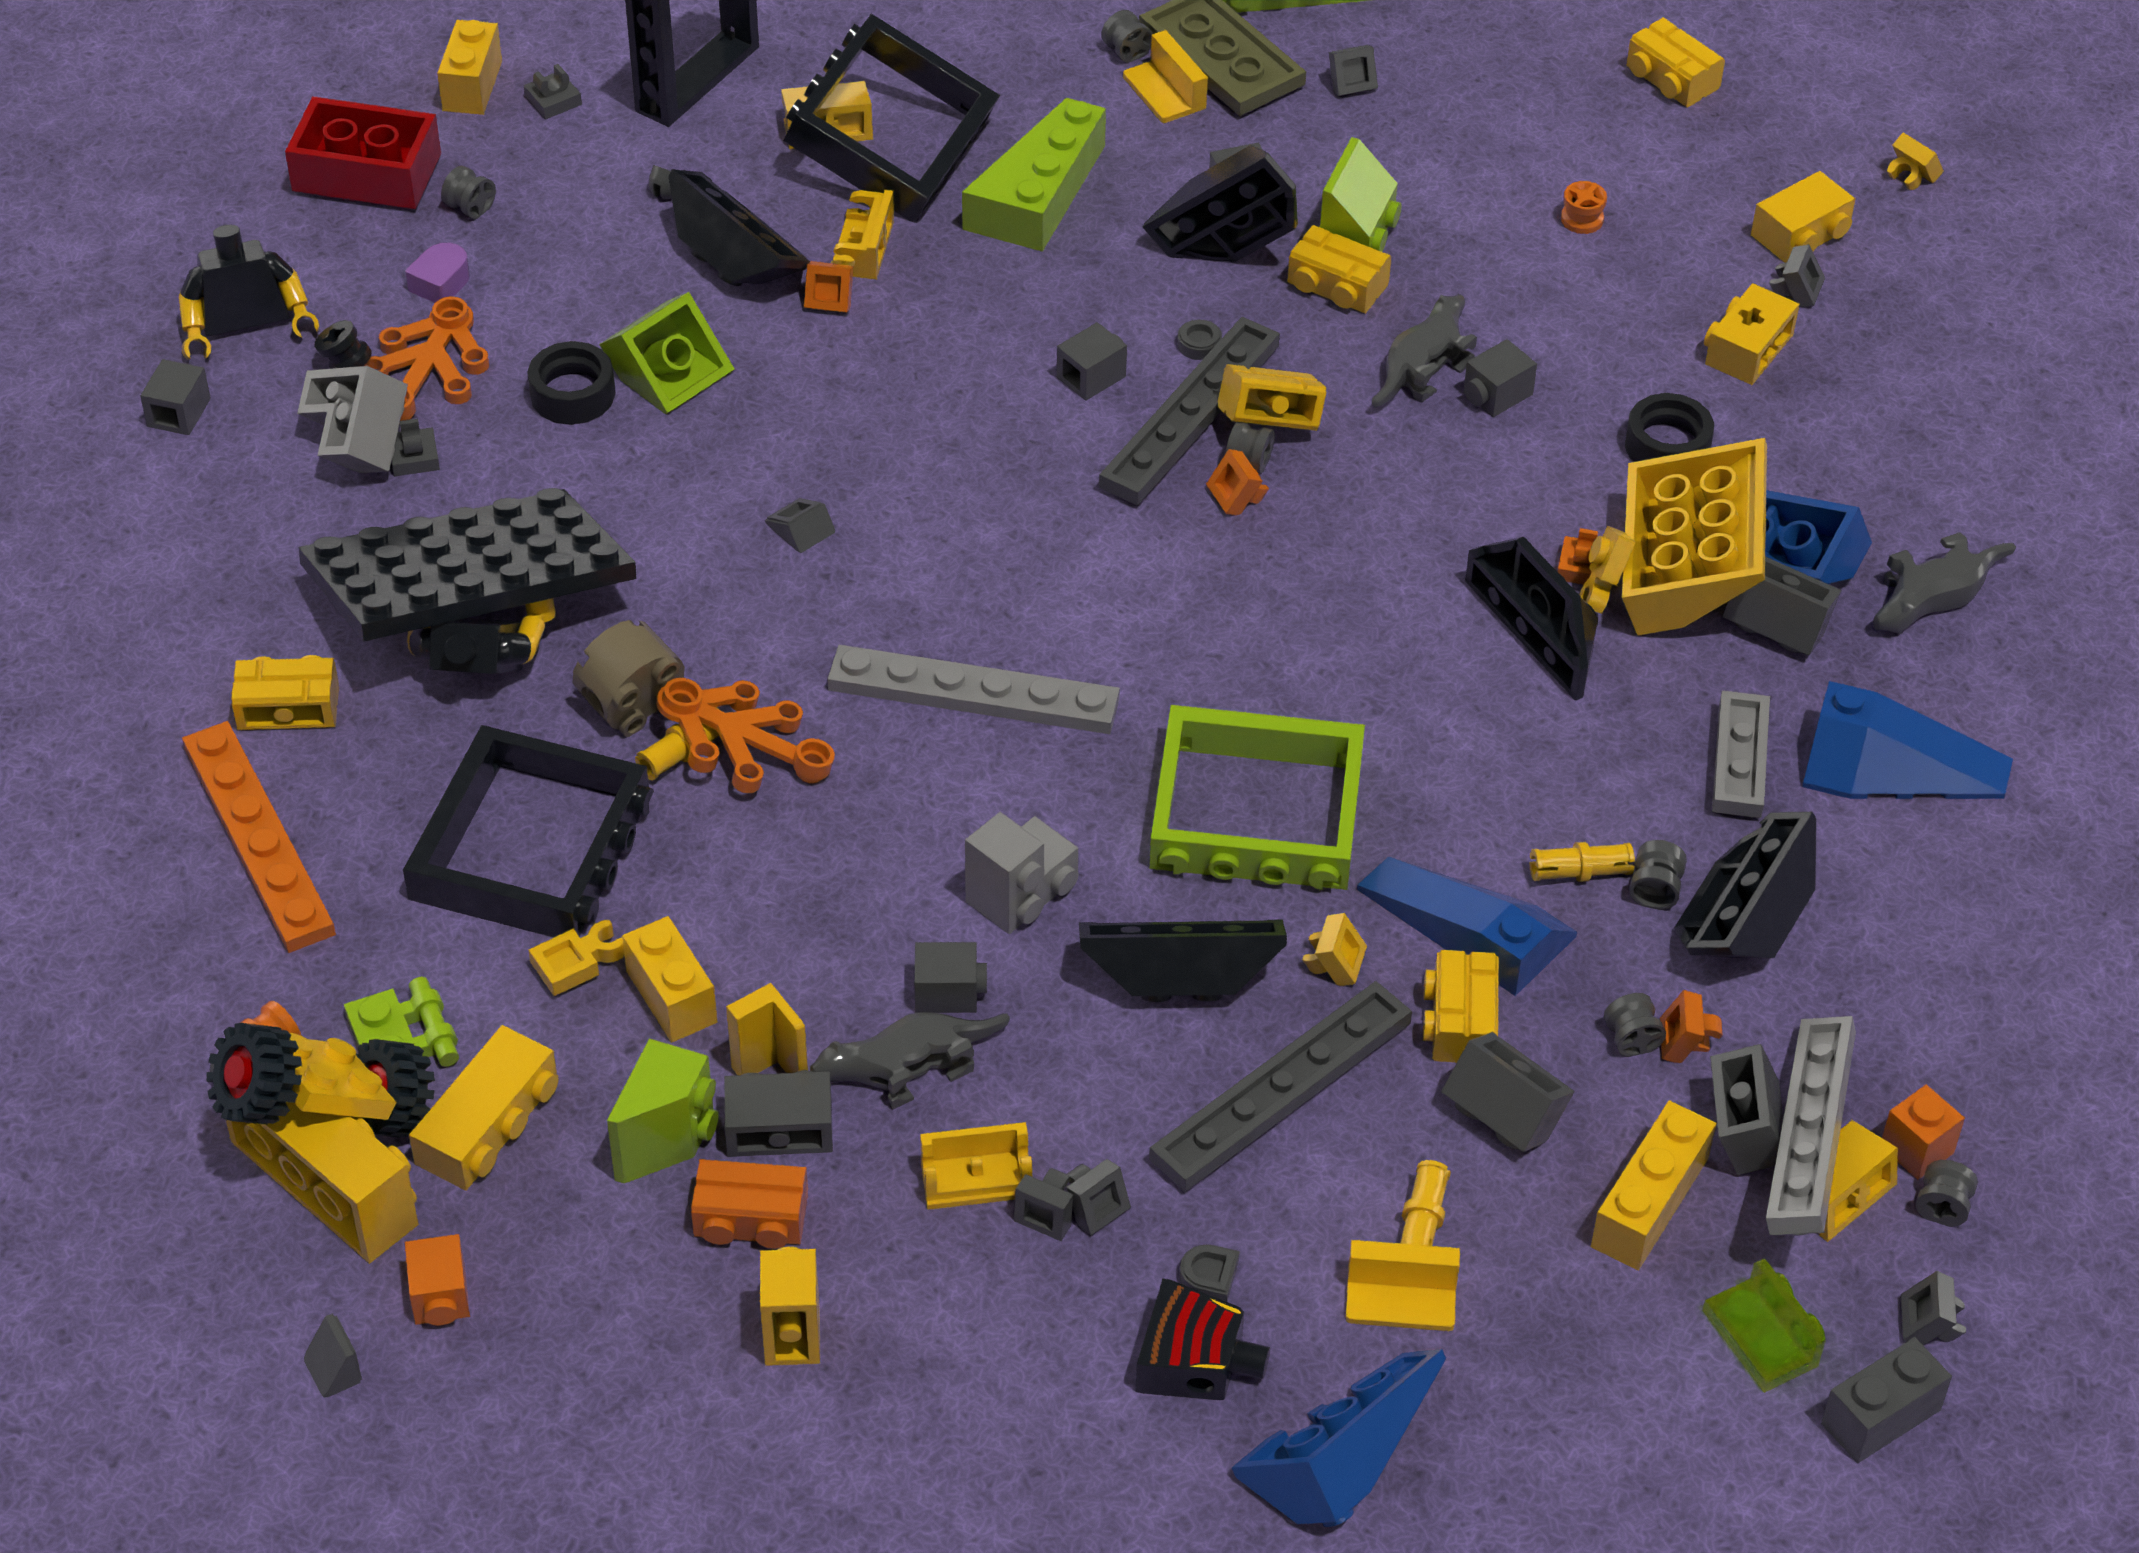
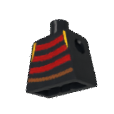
(1195, 1346)

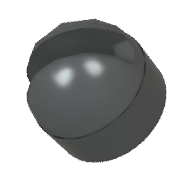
(659, 182)

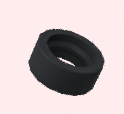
(571, 406)
(1670, 410)

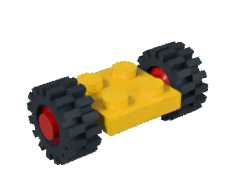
(269, 1066)

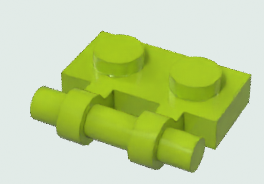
(385, 1018)

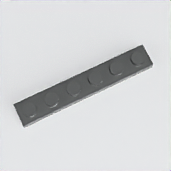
(1184, 413)
(1279, 1086)

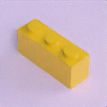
(484, 1108)
(1653, 1185)

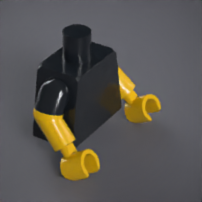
(238, 289)
(482, 643)

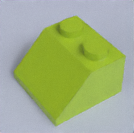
(1360, 198)
(668, 354)
(661, 1111)

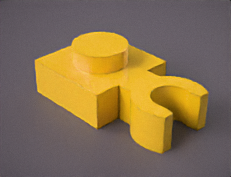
(1607, 560)
(574, 960)

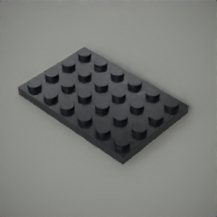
(465, 563)

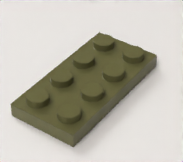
(1237, 59)

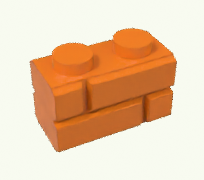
(749, 1203)

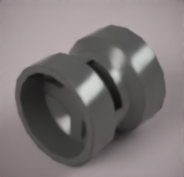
(1658, 874)

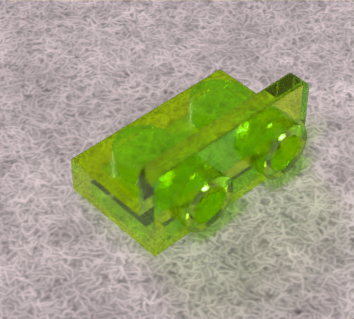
(1767, 1327)

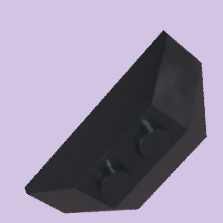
(1227, 210)
(729, 233)
(1536, 608)
(1754, 891)
(1183, 957)

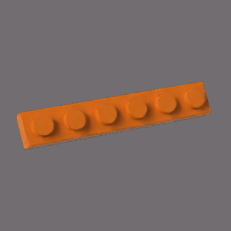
(259, 837)

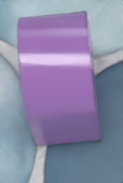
(438, 272)

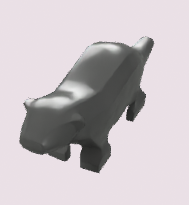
(1425, 349)
(1935, 584)
(908, 1051)

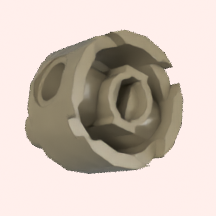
(625, 674)

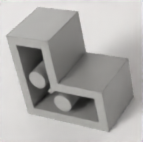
(358, 415)
(1017, 869)

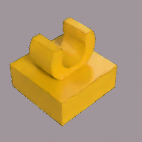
(1914, 158)
(1337, 950)

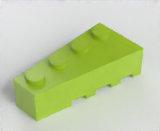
(1037, 178)

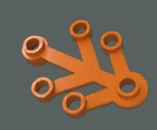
(447, 320)
(691, 706)

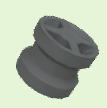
(1126, 36)
(468, 192)
(1255, 444)
(1634, 1024)
(1947, 1193)

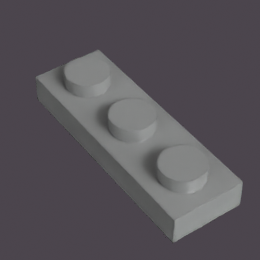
(1741, 754)

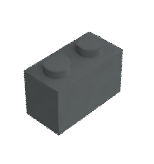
(1785, 608)
(1507, 1092)
(1747, 1107)
(778, 1113)
(1886, 1399)

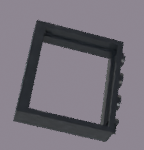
(668, 93)
(861, 165)
(436, 885)

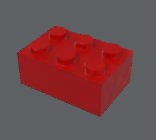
(363, 152)

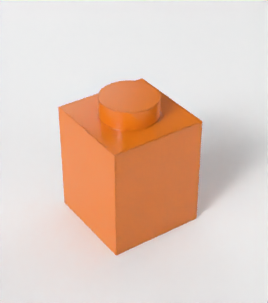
(1923, 1130)
(437, 1280)

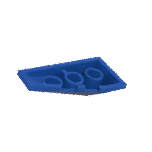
(1815, 536)
(1886, 748)
(1470, 919)
(1341, 1455)

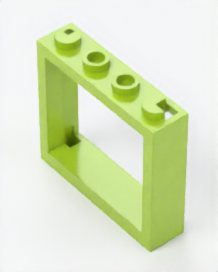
(1265, 739)

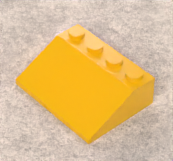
(1694, 532)

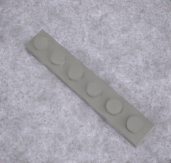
(974, 689)
(1811, 1127)

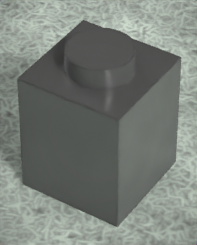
(1091, 361)
(1499, 378)
(175, 397)
(948, 977)

